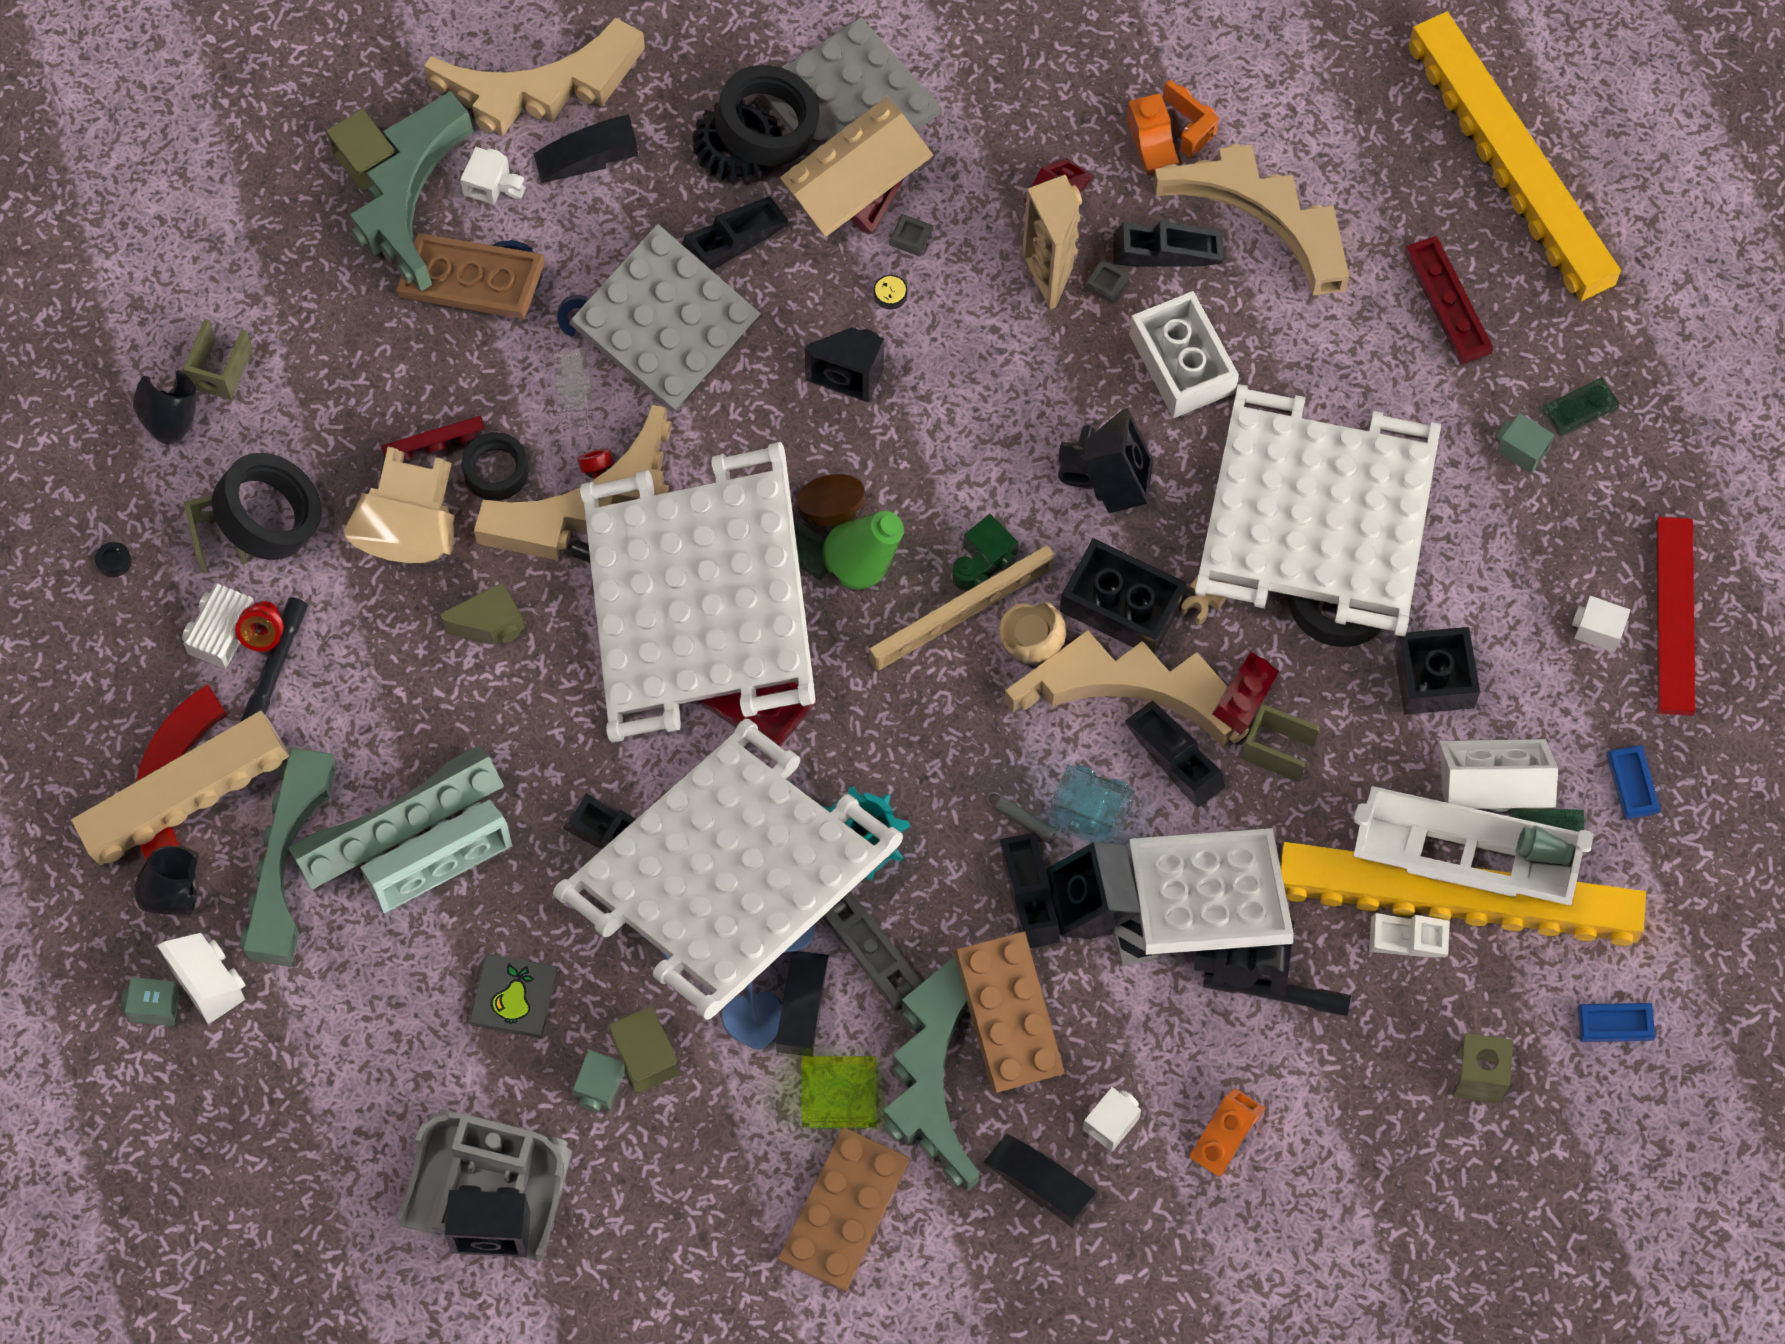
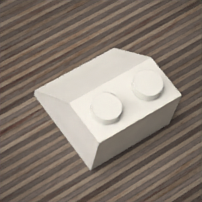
(203, 975)

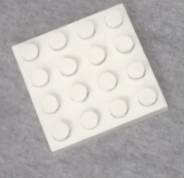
(1210, 891)

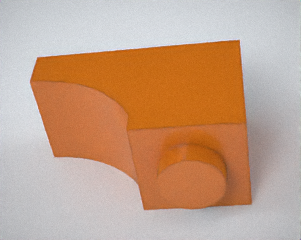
(1152, 132)

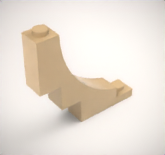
(1088, 670)

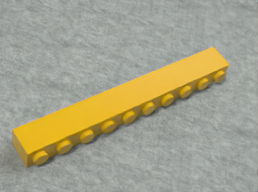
(1514, 157)
(1342, 878)

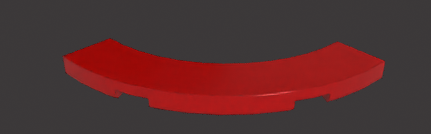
(173, 740)

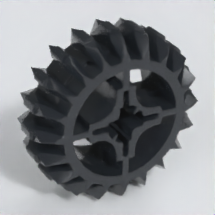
(707, 139)

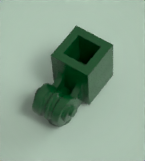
(991, 549)

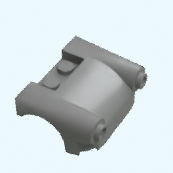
(486, 1154)

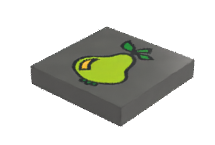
(513, 995)

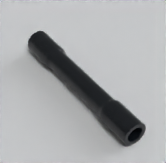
(292, 619)
(1318, 999)

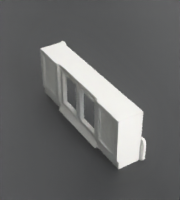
(1397, 825)

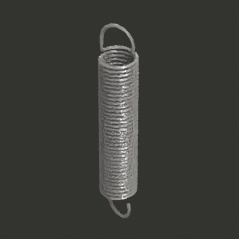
(1025, 819)

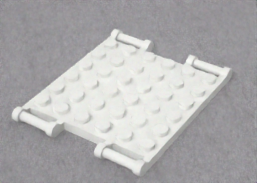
(1319, 511)
(698, 593)
(728, 869)

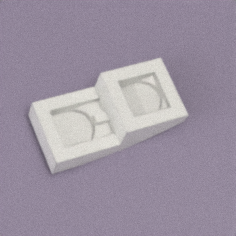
(1412, 937)

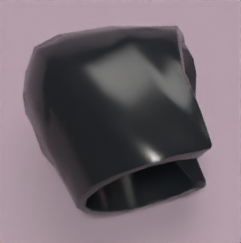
(163, 413)
(168, 881)

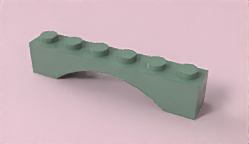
(304, 788)
(352, 843)

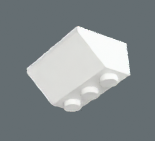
(1499, 774)

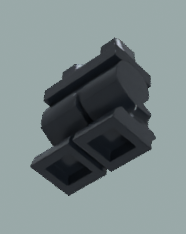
(1246, 965)

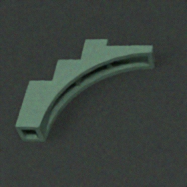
(396, 184)
(921, 1110)

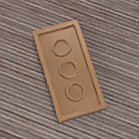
(476, 276)
(1008, 1012)
(844, 1209)

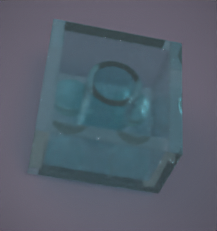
(1091, 806)

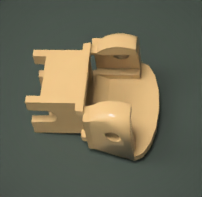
(405, 514)

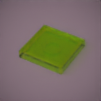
(838, 1092)

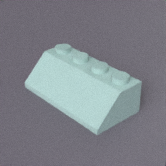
(437, 855)

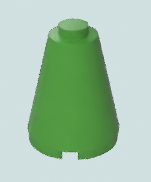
(863, 549)

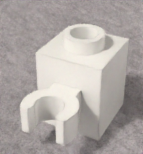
(489, 175)

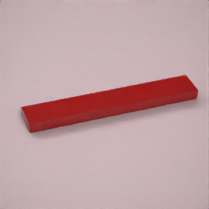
(1675, 616)

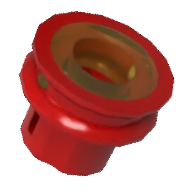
(263, 617)

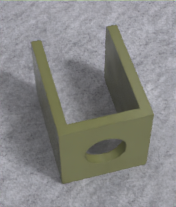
(359, 146)
(227, 382)
(194, 516)
(1287, 726)
(644, 1049)
(1480, 1083)

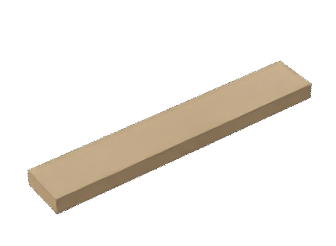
(961, 608)

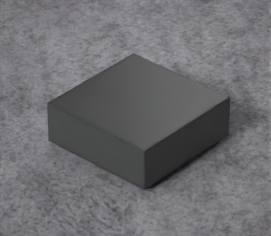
(911, 235)
(1106, 281)

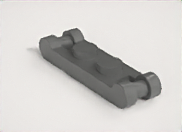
(872, 949)

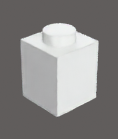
(1600, 623)
(1112, 1118)

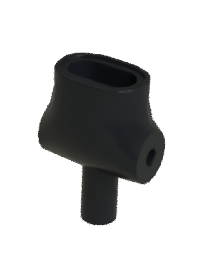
(1069, 456)

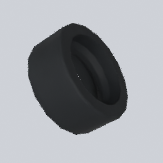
(502, 489)

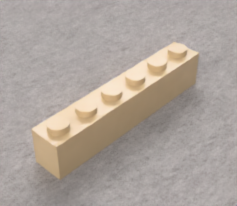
(180, 788)

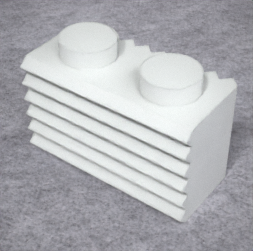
(213, 632)

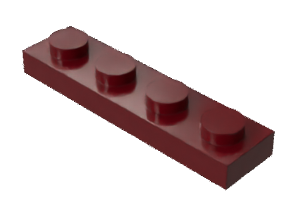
(1448, 300)

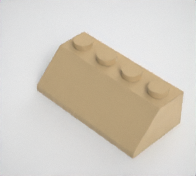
(856, 166)
(1051, 235)

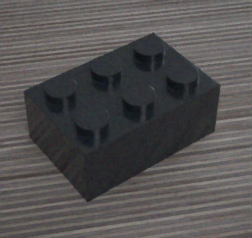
(1122, 596)

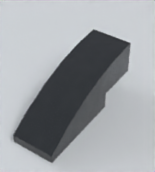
(587, 149)
(735, 232)
(1166, 245)
(1176, 753)
(596, 822)
(1030, 890)
(802, 1003)
(1041, 1179)

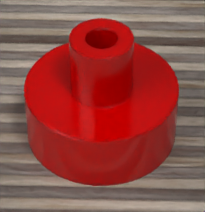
(595, 462)

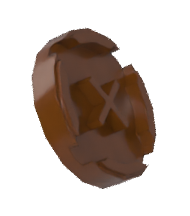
(831, 499)

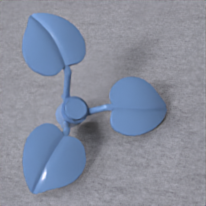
(756, 1017)

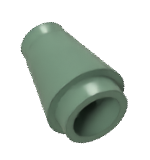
(1542, 846)

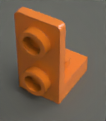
(1203, 118)
(1226, 1131)

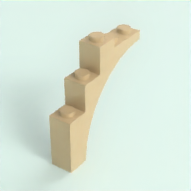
(544, 90)
(1274, 201)
(545, 525)

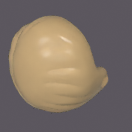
(1032, 632)

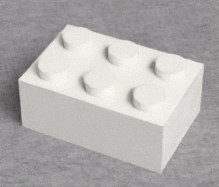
(1183, 354)

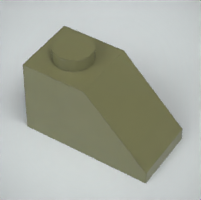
(485, 617)

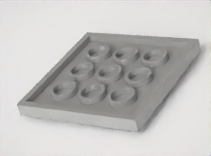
(849, 78)
(664, 318)

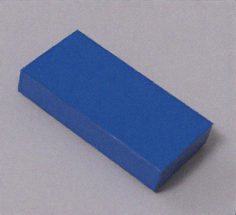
(1633, 782)
(1616, 1022)

